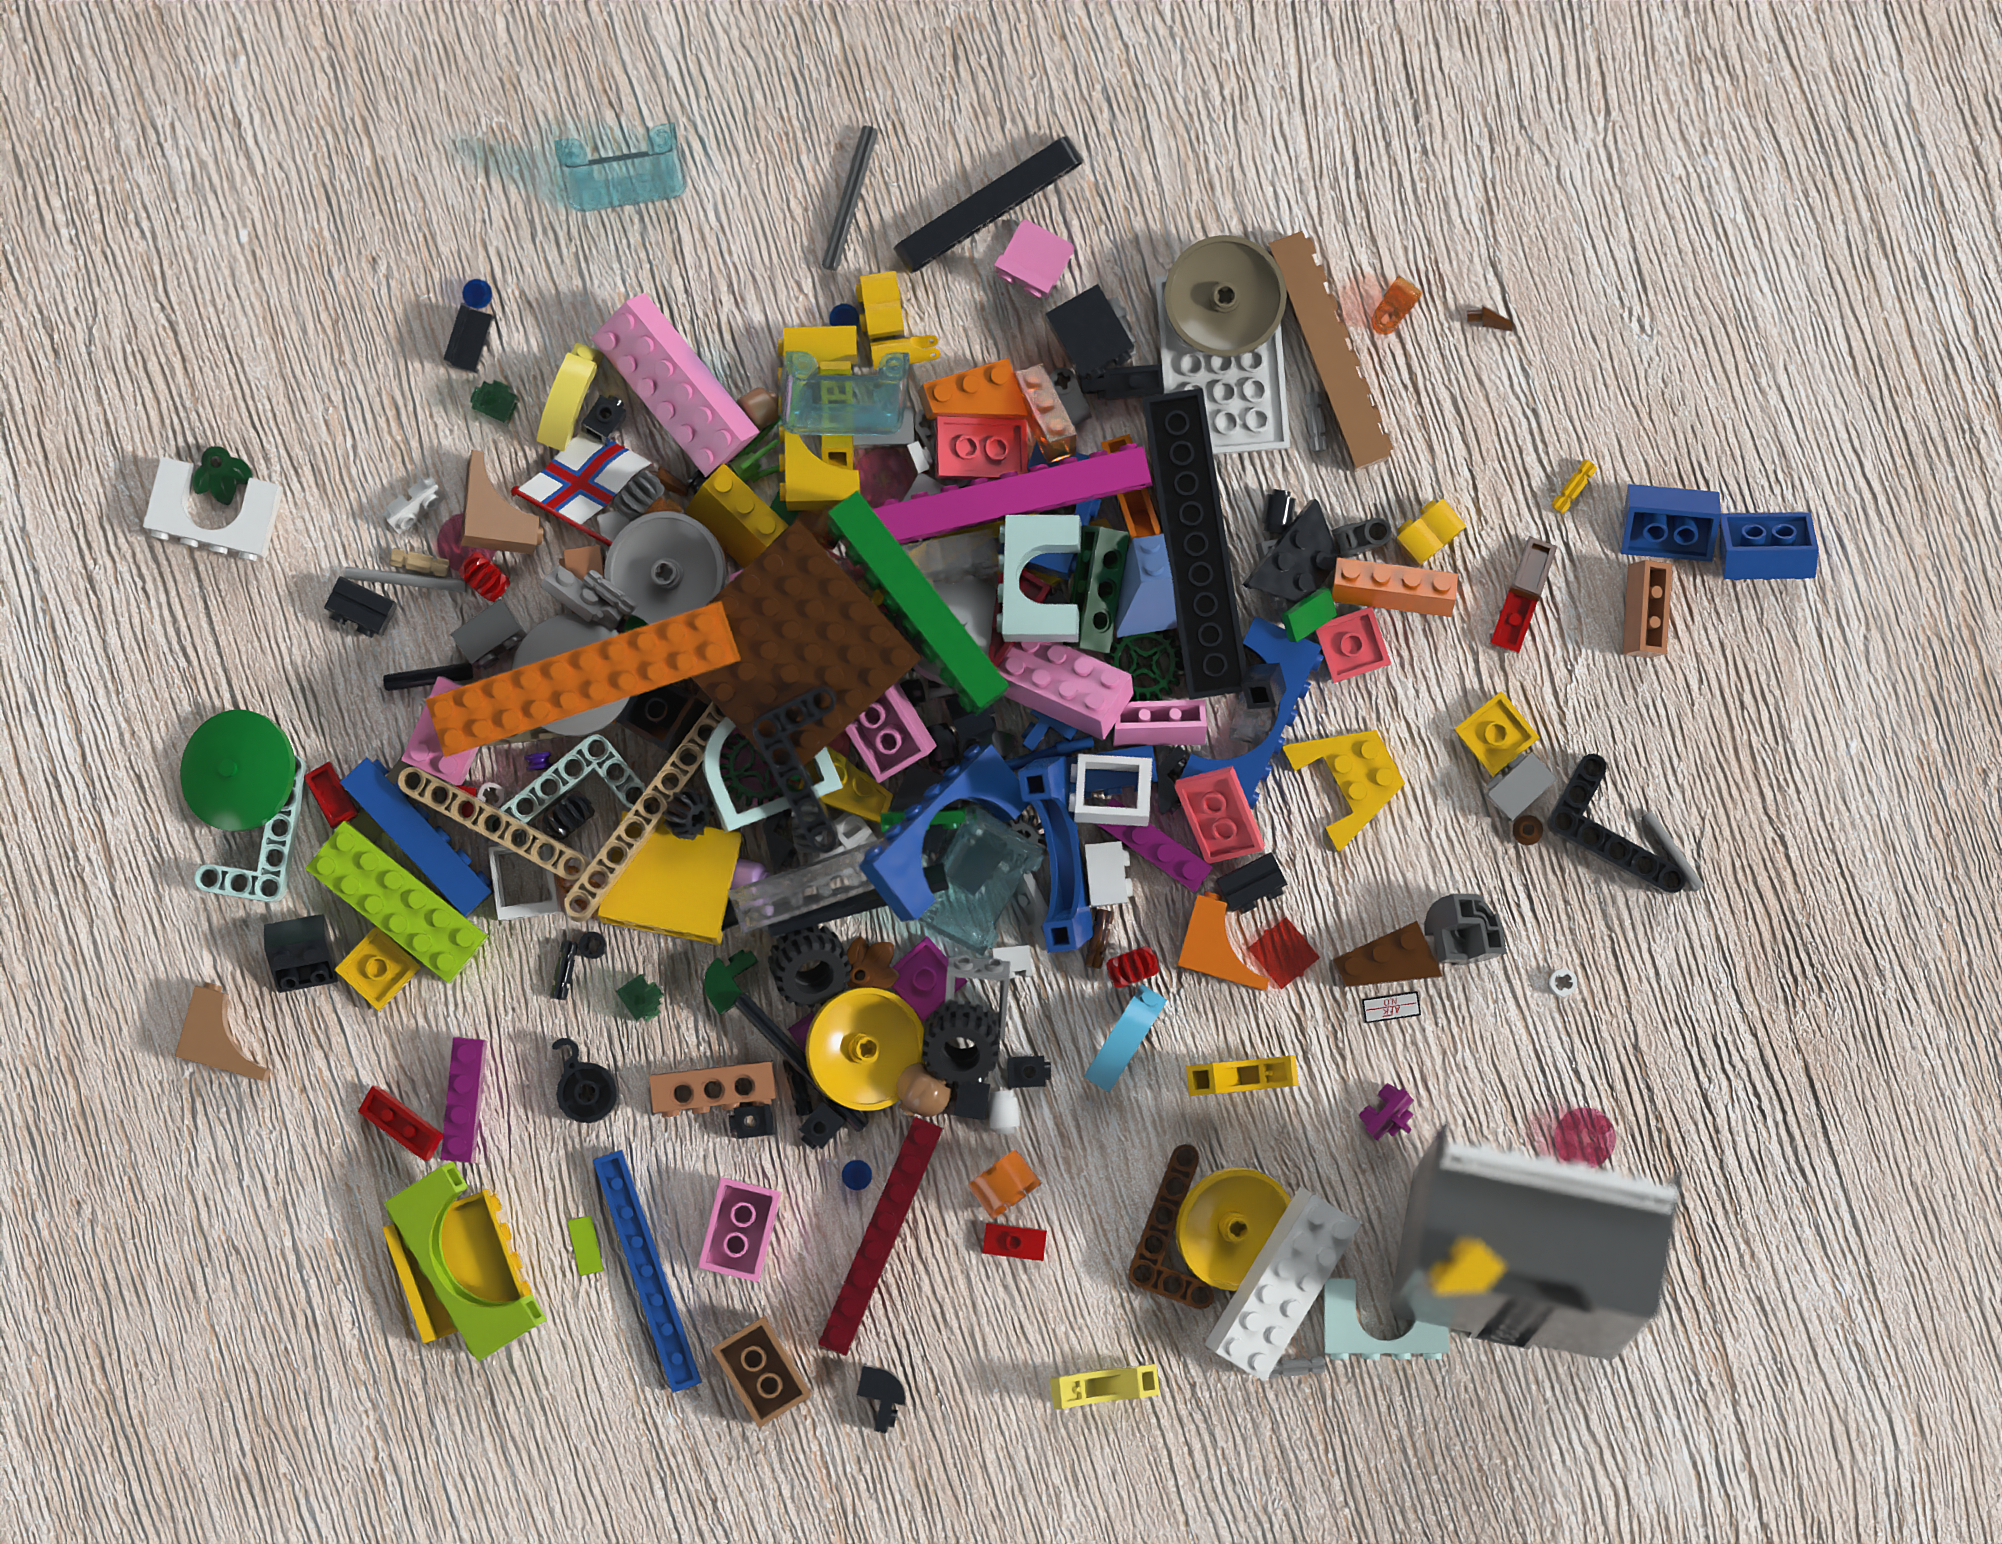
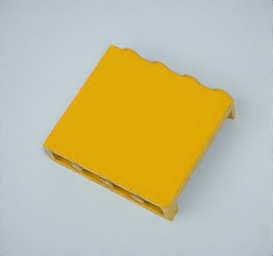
(675, 884)
(476, 1255)

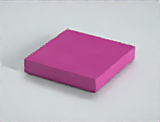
(924, 978)

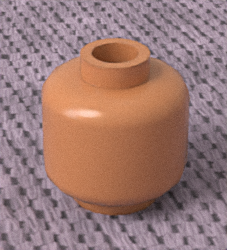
(760, 407)

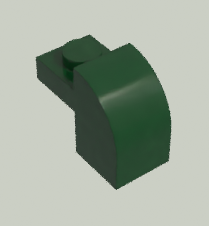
(720, 980)

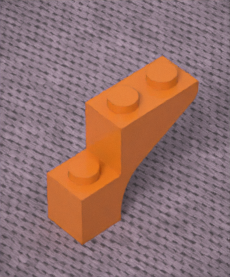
(1136, 504)

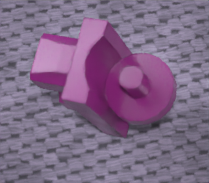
(1393, 1115)

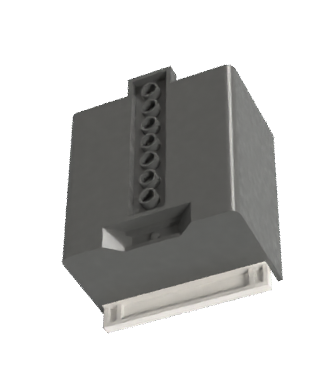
(1576, 1245)

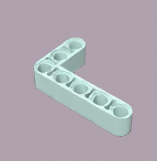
(566, 783)
(270, 843)

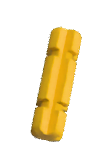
(1574, 486)

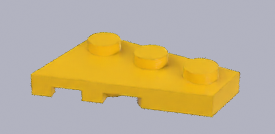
(860, 792)

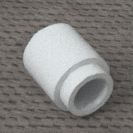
(1003, 1112)

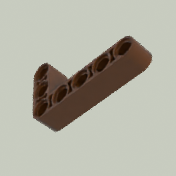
(1164, 1232)

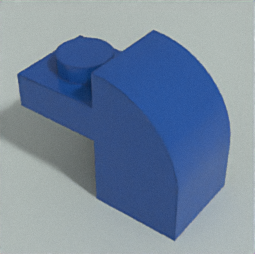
(1035, 732)

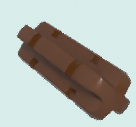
(1099, 940)

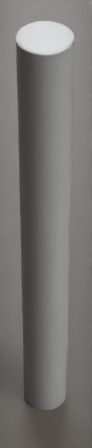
(405, 579)

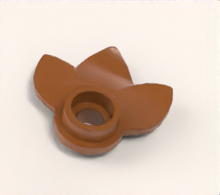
(873, 962)

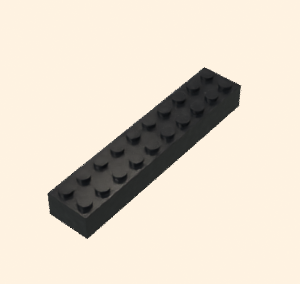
(1195, 542)

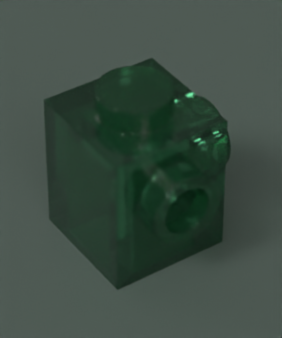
(494, 402)
(641, 998)

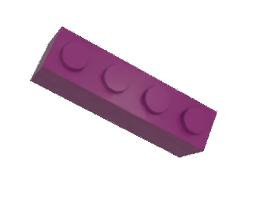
(1160, 851)
(464, 1100)

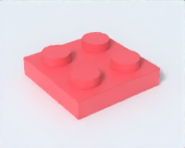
(1352, 645)

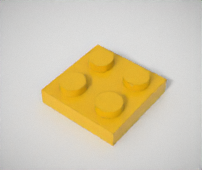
(1496, 733)
(378, 968)

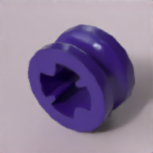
(538, 761)

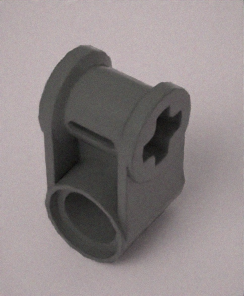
(1072, 397)
(1359, 537)

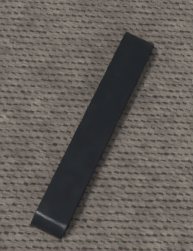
(988, 204)

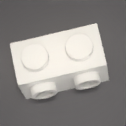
(1107, 874)

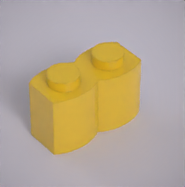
(881, 305)
(1429, 532)

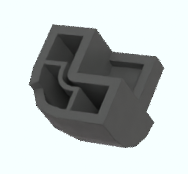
(1464, 929)

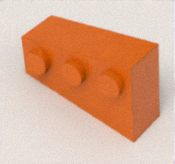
(975, 393)

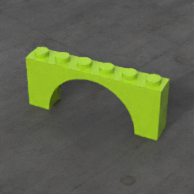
(420, 1218)

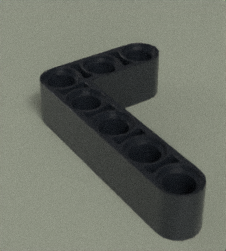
(794, 765)
(1606, 837)

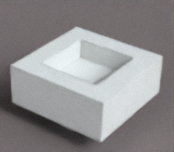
(920, 458)

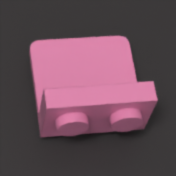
(1034, 259)

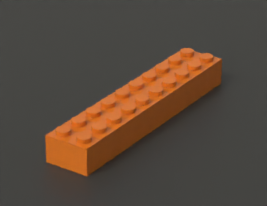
(582, 679)

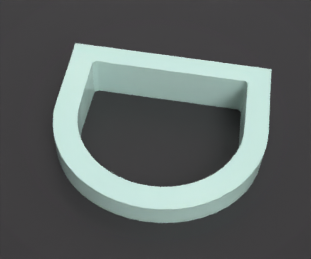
(729, 818)

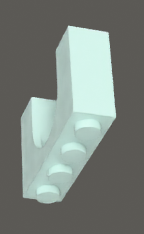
(1024, 539)
(1345, 1335)

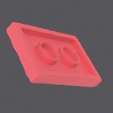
(979, 447)
(1219, 815)

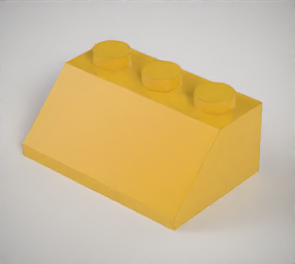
(736, 516)

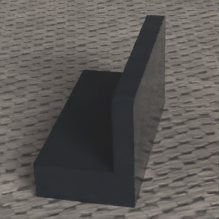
(468, 339)

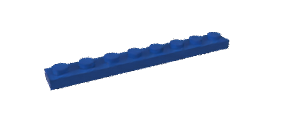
(647, 1271)

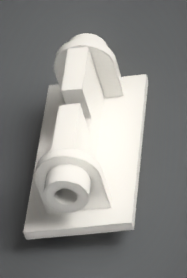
(404, 513)

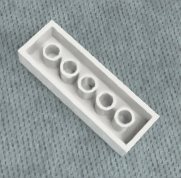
(1282, 1284)

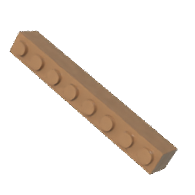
(1329, 352)

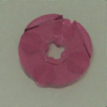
(894, 465)
(1597, 1125)

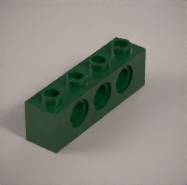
(1094, 573)

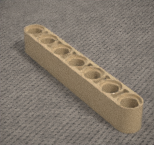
(480, 818)

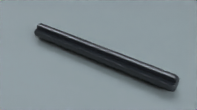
(792, 1054)

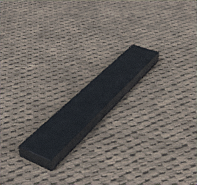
(869, 900)

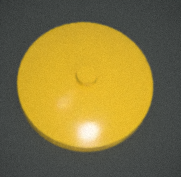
(862, 1047)
(1228, 1224)

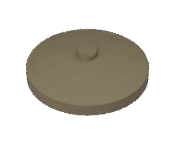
(1225, 296)

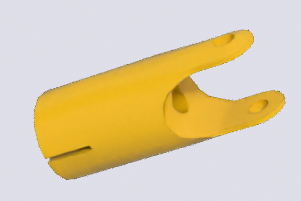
(912, 345)

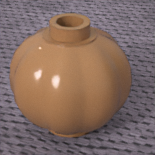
(922, 1091)

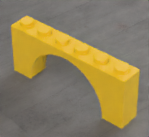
(808, 480)

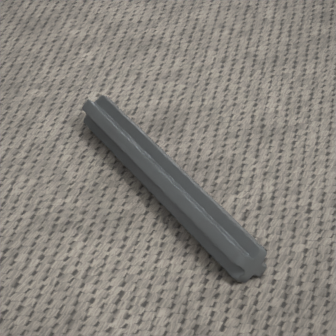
(850, 198)

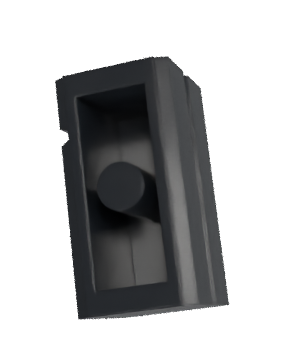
(360, 606)
(1251, 883)

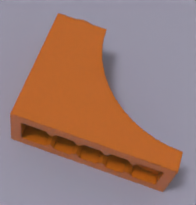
(1208, 947)

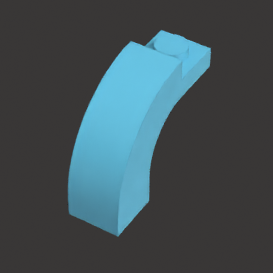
(1125, 1038)

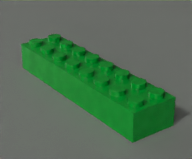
(916, 603)

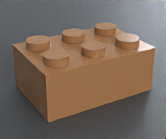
(762, 1371)

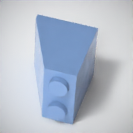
(1146, 589)

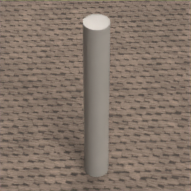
(1672, 850)

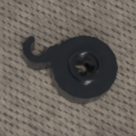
(578, 1074)

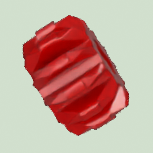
(484, 576)
(1132, 967)

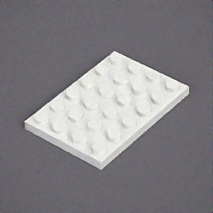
(1241, 393)

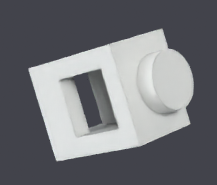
(1019, 959)

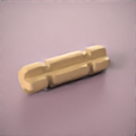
(419, 562)

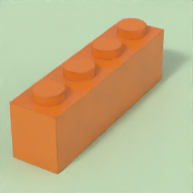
(1394, 587)

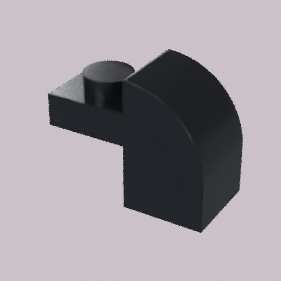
(884, 1386)

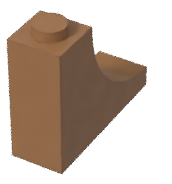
(490, 520)
(208, 1036)

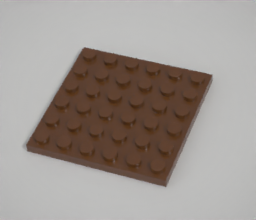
(802, 627)

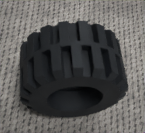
(815, 984)
(961, 1063)

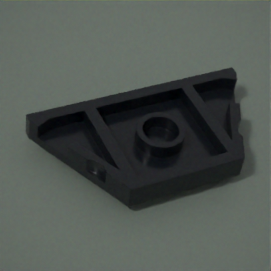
(1298, 558)

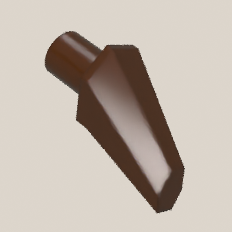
(1489, 318)
(670, 481)

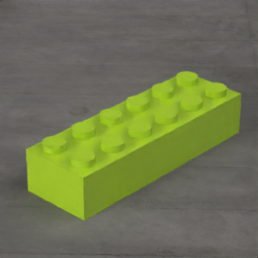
(397, 902)

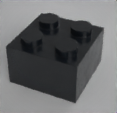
(662, 715)

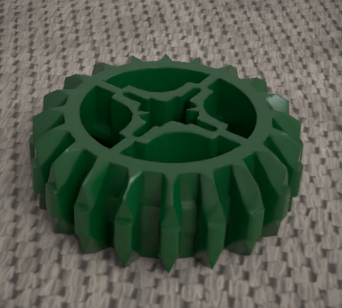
(1164, 646)
(734, 774)

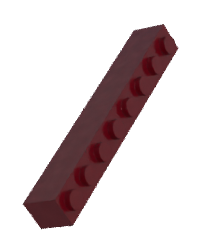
(880, 1236)

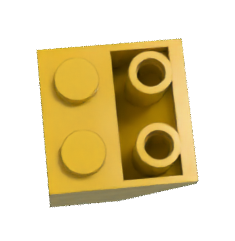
(1466, 1270)

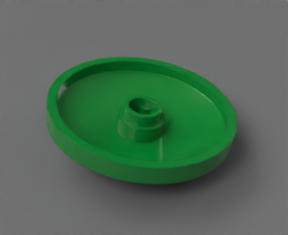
(237, 770)

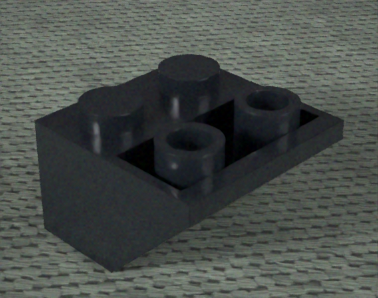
(300, 953)

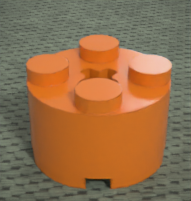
(1004, 1184)

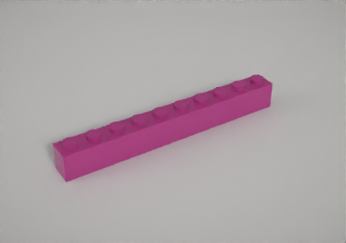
(1016, 494)

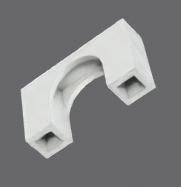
(247, 534)

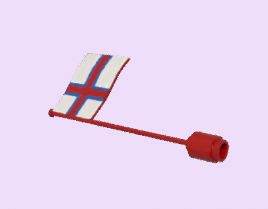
(582, 481)

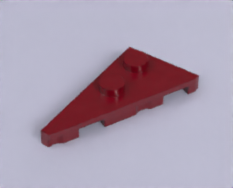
(1033, 589)

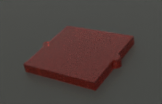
(1283, 953)

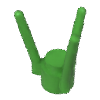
(747, 463)

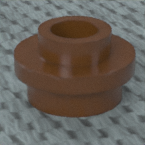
(1518, 833)

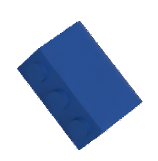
(1670, 522)
(1768, 546)

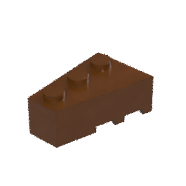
(1389, 959)

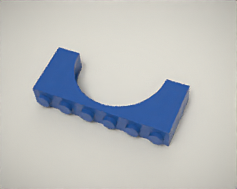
(1296, 661)
(896, 862)
(1069, 917)

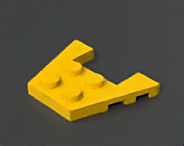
(1361, 772)

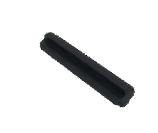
(427, 676)

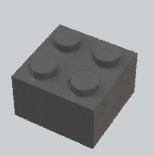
(489, 635)

